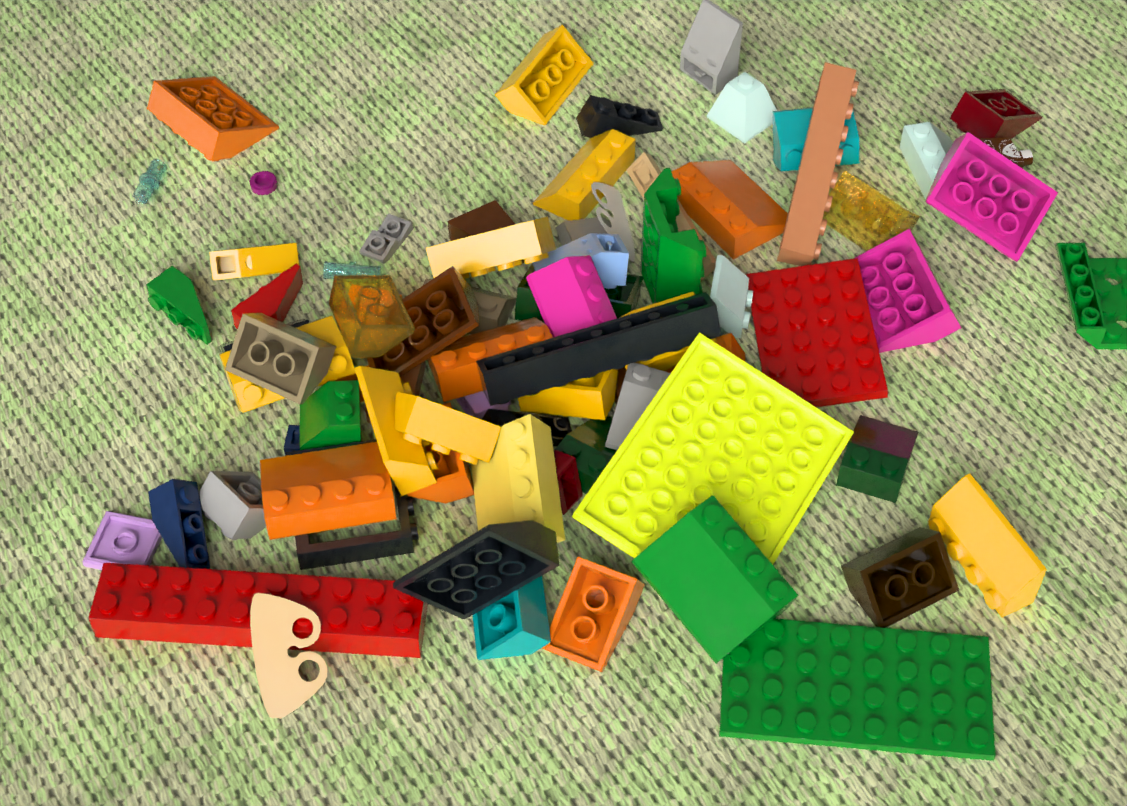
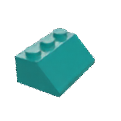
(790, 135)
(513, 624)

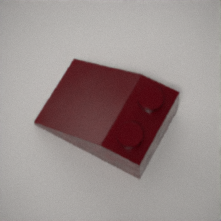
(993, 114)

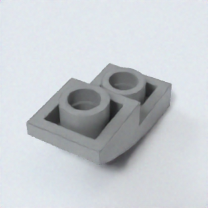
(389, 237)

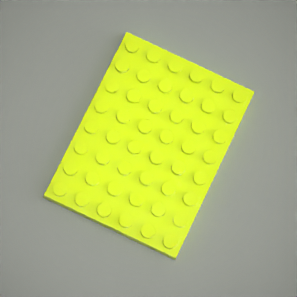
(719, 434)

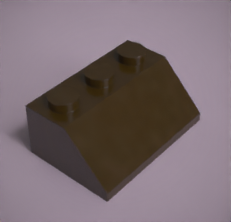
(901, 577)

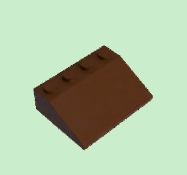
(441, 315)

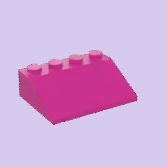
(990, 195)
(904, 295)

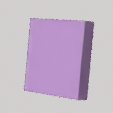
(122, 541)

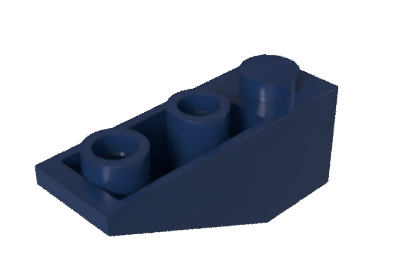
(180, 522)

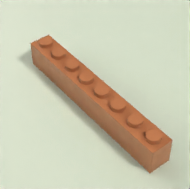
(817, 165)

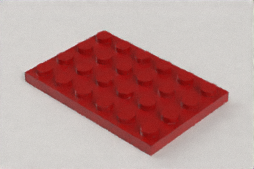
(817, 332)

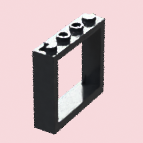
(361, 547)

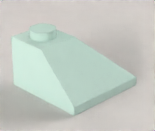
(743, 108)

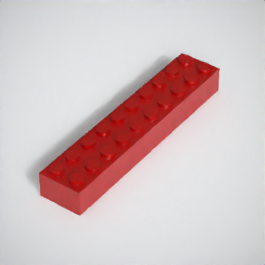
(216, 608)

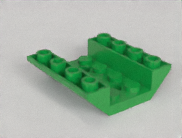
(669, 258)
(1092, 299)

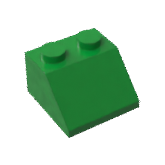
(331, 415)

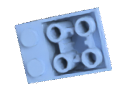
(606, 253)

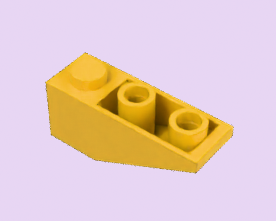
(253, 261)

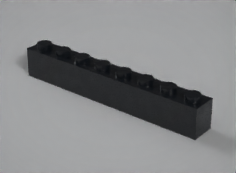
(597, 349)

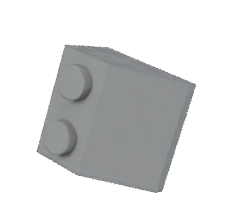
(233, 503)

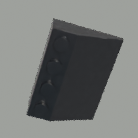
(483, 567)

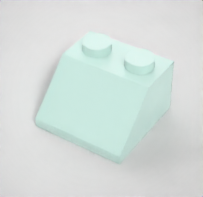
(731, 296)

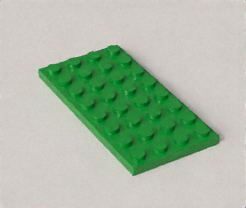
(861, 689)

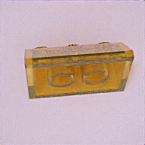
(866, 213)
(369, 314)

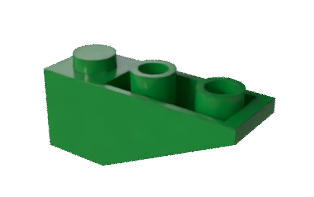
(178, 299)

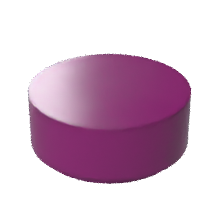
(263, 183)

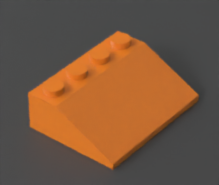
(209, 116)
(729, 205)
(456, 364)
(325, 490)

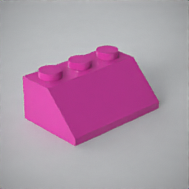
(570, 295)

